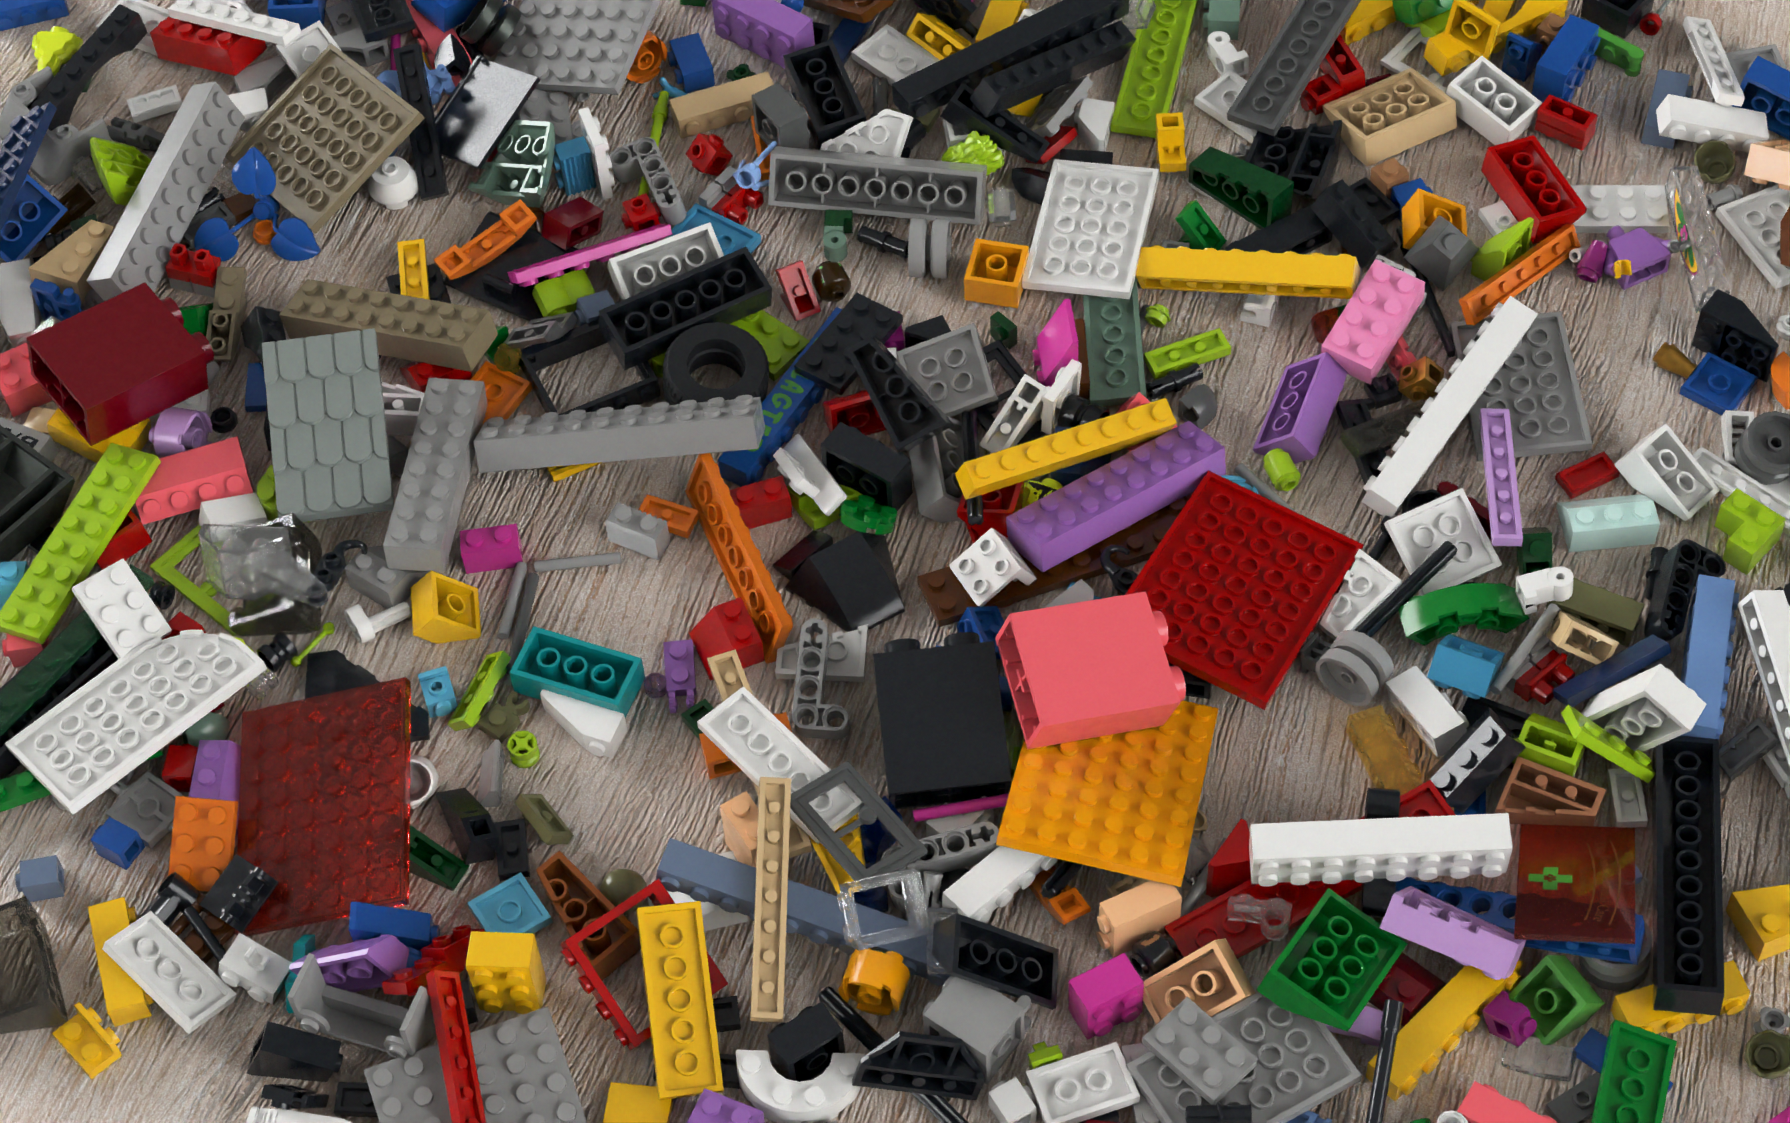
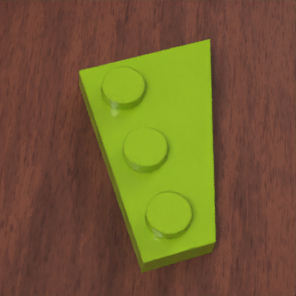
(1607, 745)

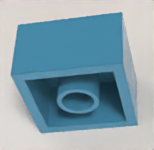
(1465, 666)

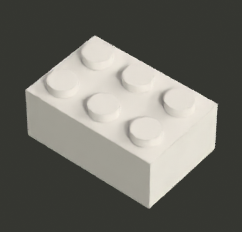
(1493, 102)

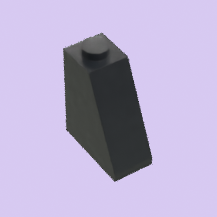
(294, 1054)

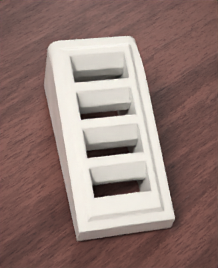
(1730, 418)

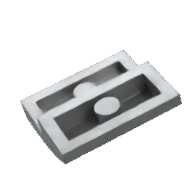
(541, 330)

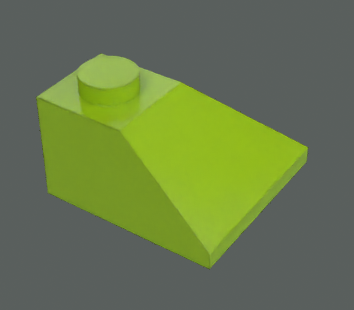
(1502, 249)

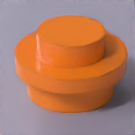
(263, 232)

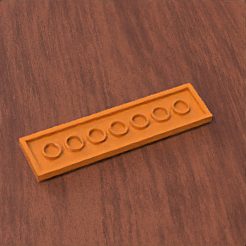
(738, 555)

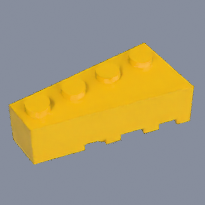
(1762, 919)

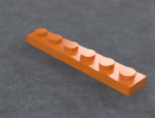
(1519, 274)

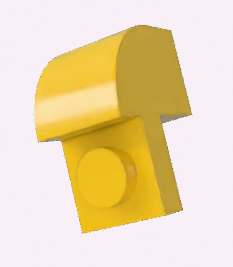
(1170, 142)

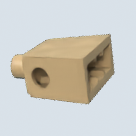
(1576, 635)

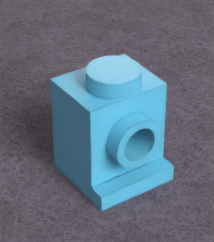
(438, 692)

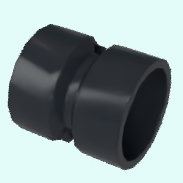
(1078, 412)

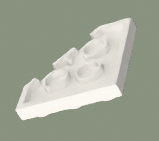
(880, 135)

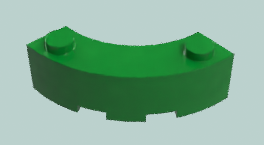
(1446, 609)

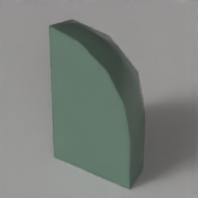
(210, 727)

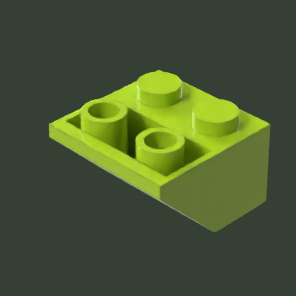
(1550, 744)

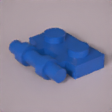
(53, 302)

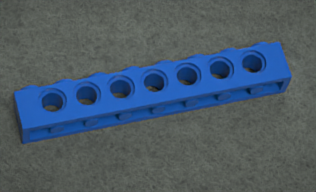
(1502, 906)

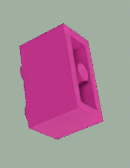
(490, 548)

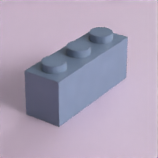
(1666, 83)

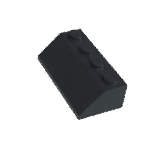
(997, 959)

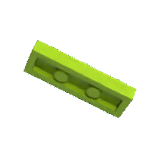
(1184, 353)
(479, 691)

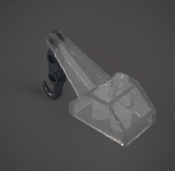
(259, 561)

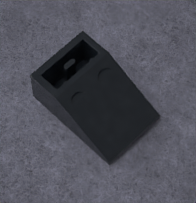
(1735, 334)

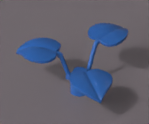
(255, 175)

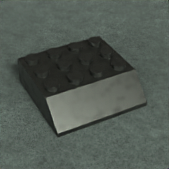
(30, 494)

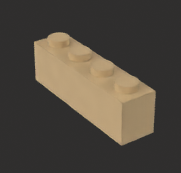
(717, 105)

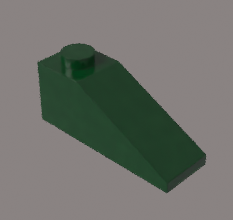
(434, 862)

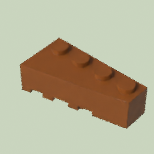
(580, 904)

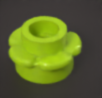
(1157, 315)

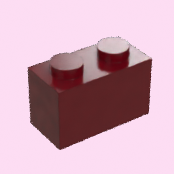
(572, 223)

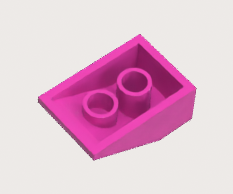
(1056, 344)

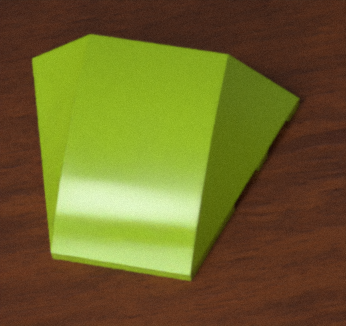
(118, 168)

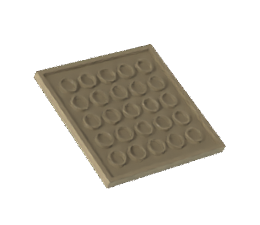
(328, 135)

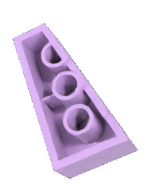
(1452, 932)

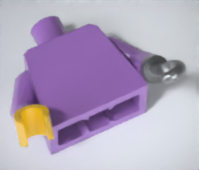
(1638, 255)

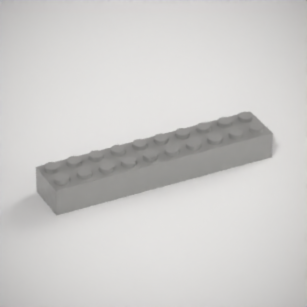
(168, 192)
(620, 434)

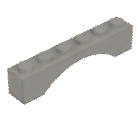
(275, 73)

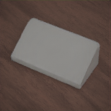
(491, 775)

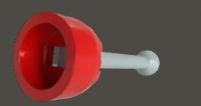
(1654, 19)

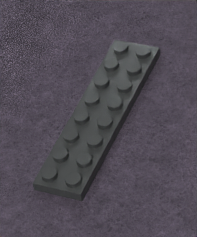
(1290, 64)

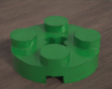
(867, 514)

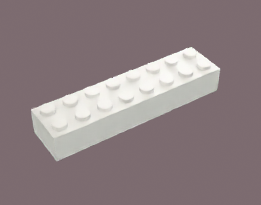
(1380, 849)

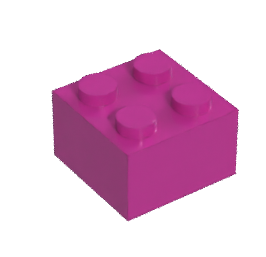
(1106, 996)

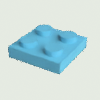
(510, 908)

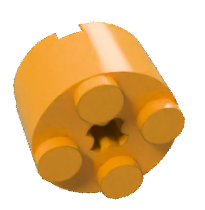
(875, 981)

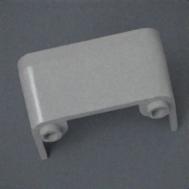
(61, 145)
(359, 1017)

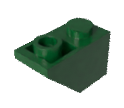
(1535, 550)

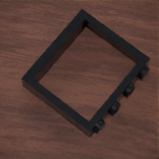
(574, 343)

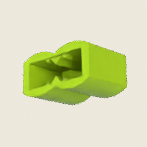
(561, 293)

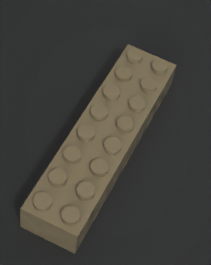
(404, 324)

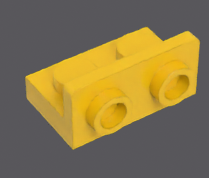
(88, 1042)

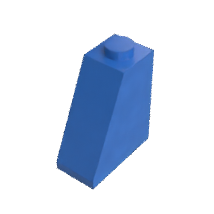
(410, 927)

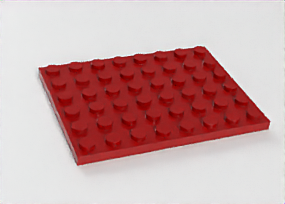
(1242, 586)

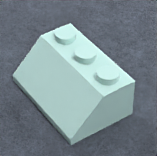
(1608, 522)

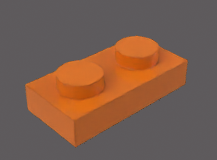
(679, 518)

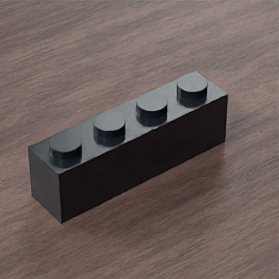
(1295, 233)

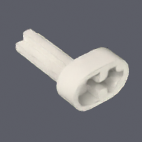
(366, 627)

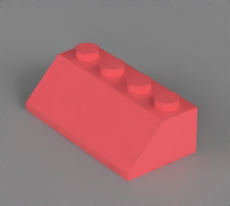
(194, 477)

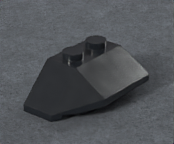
(921, 1066)

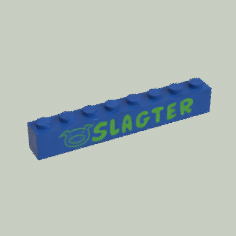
(782, 412)

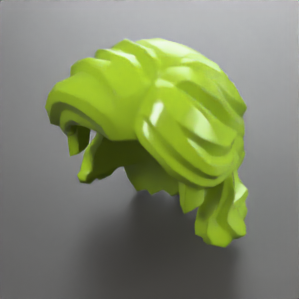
(976, 150)

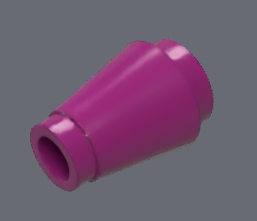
(1592, 262)

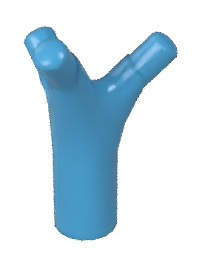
(673, 91)

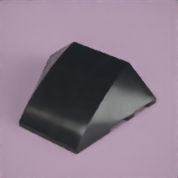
(1299, 155)
(851, 582)

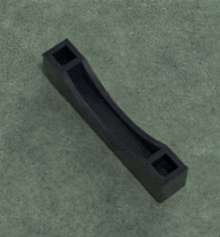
(116, 35)
(260, 327)

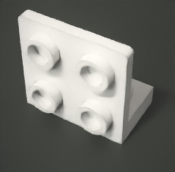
(990, 567)

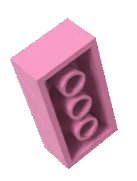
(1374, 320)

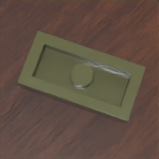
(543, 819)

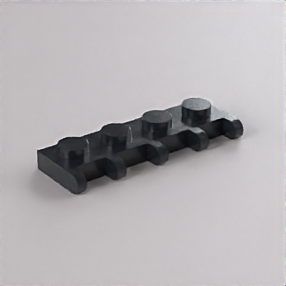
(1352, 414)

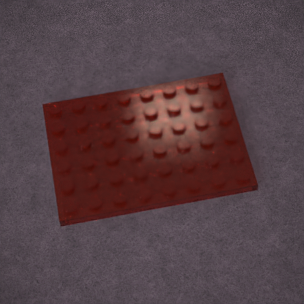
(327, 803)

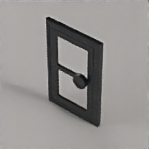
(984, 413)

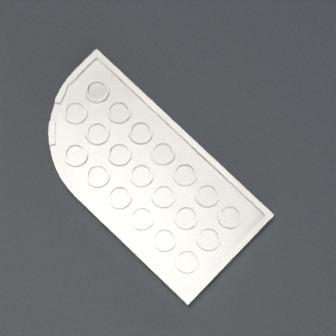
(131, 712)

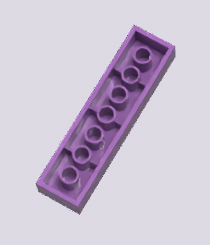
(1114, 496)

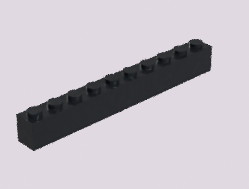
(1021, 41)

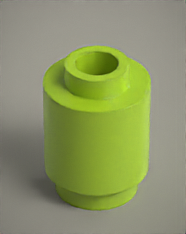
(1281, 470)

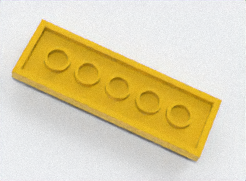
(679, 1000)

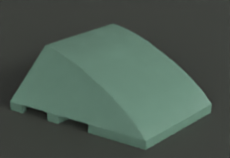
(520, 166)

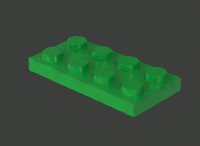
(1633, 1076)

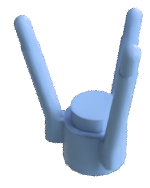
(749, 174)

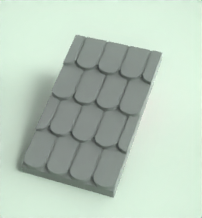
(328, 425)

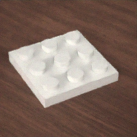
(1427, 527)

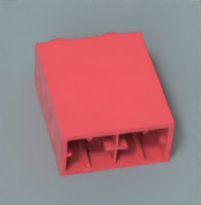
(1089, 669)

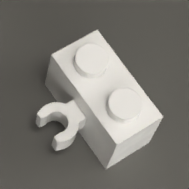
(254, 969)

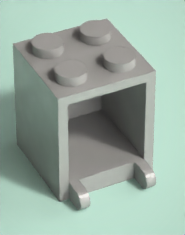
(980, 1017)

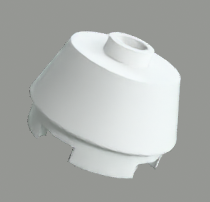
(393, 183)

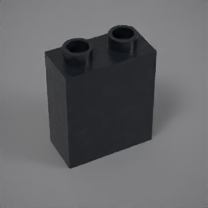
(941, 721)

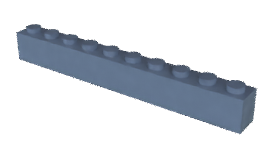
(809, 910)

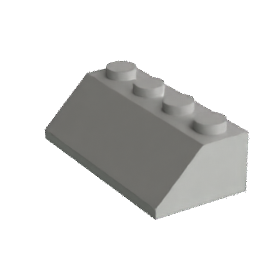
(934, 473)

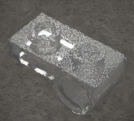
(1252, 910)

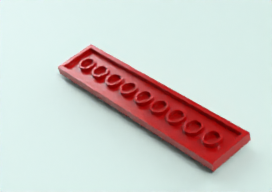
(1211, 919)

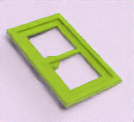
(198, 596)

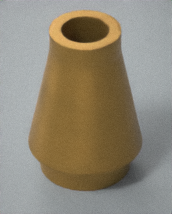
(1673, 360)

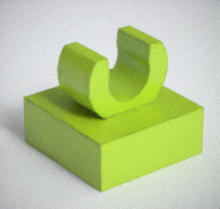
(1044, 1055)

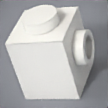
(1012, 1102)

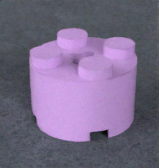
(179, 431)

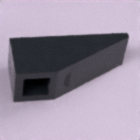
(469, 825)

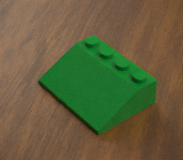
(1332, 964)

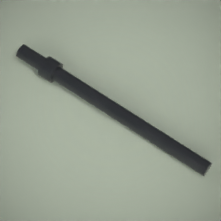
(1432, 305)

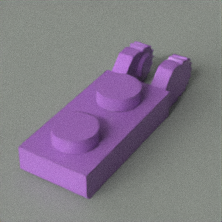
(680, 672)

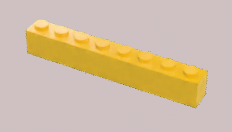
(1248, 272)
(1065, 448)

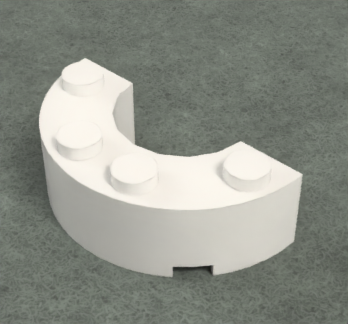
(796, 1101)

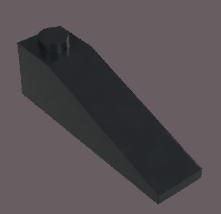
(1001, 127)

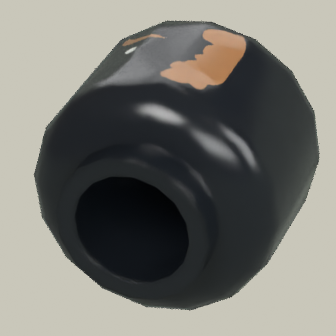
(1153, 954)

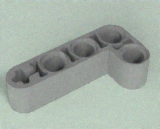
(644, 159)
(816, 679)
(946, 860)

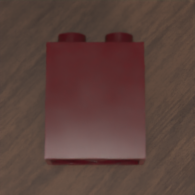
(120, 362)

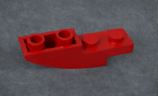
(443, 954)

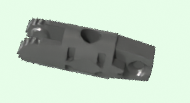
(135, 134)

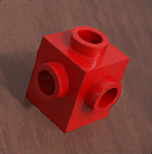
(709, 154)
(640, 213)

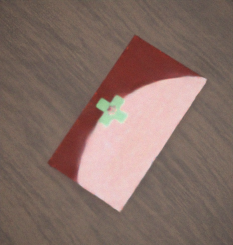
(1576, 884)

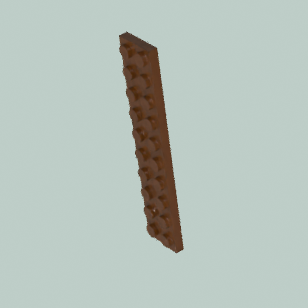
(950, 599)

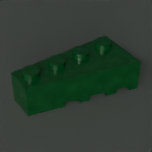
(1242, 187)

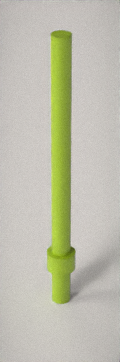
(659, 115)

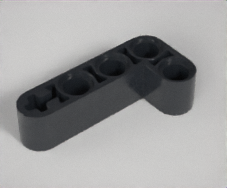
(1675, 586)
(1378, 892)

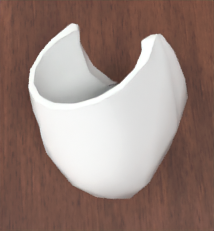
(422, 780)

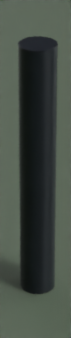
(204, 933)

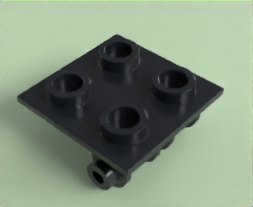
(239, 893)

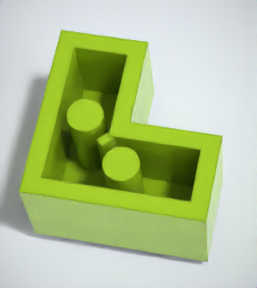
(1751, 527)

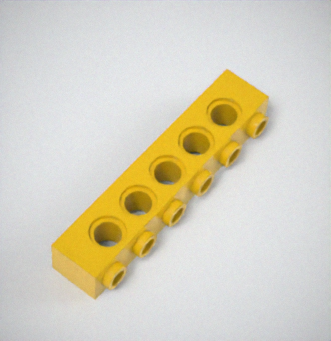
(944, 41)

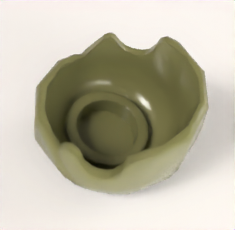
(1715, 161)
(621, 885)
(1768, 1054)

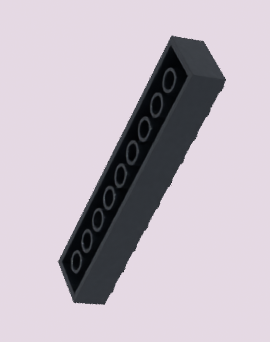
(1687, 877)

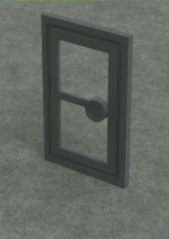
(874, 809)

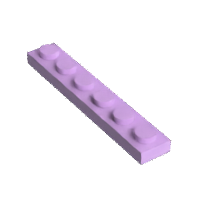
(1500, 477)

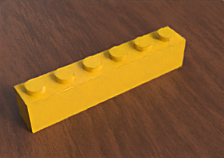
(1440, 1025)

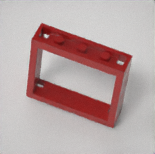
(592, 982)

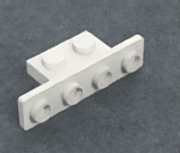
(809, 474)

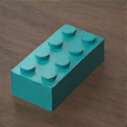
(577, 671)

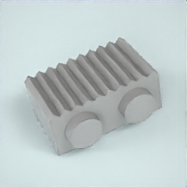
(637, 531)

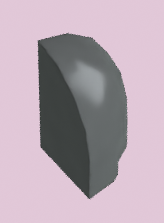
(1198, 406)

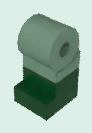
(836, 226)

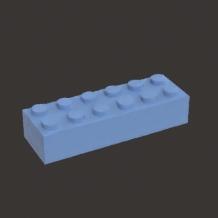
(1708, 650)

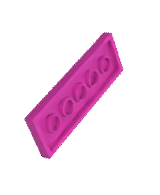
(580, 258)

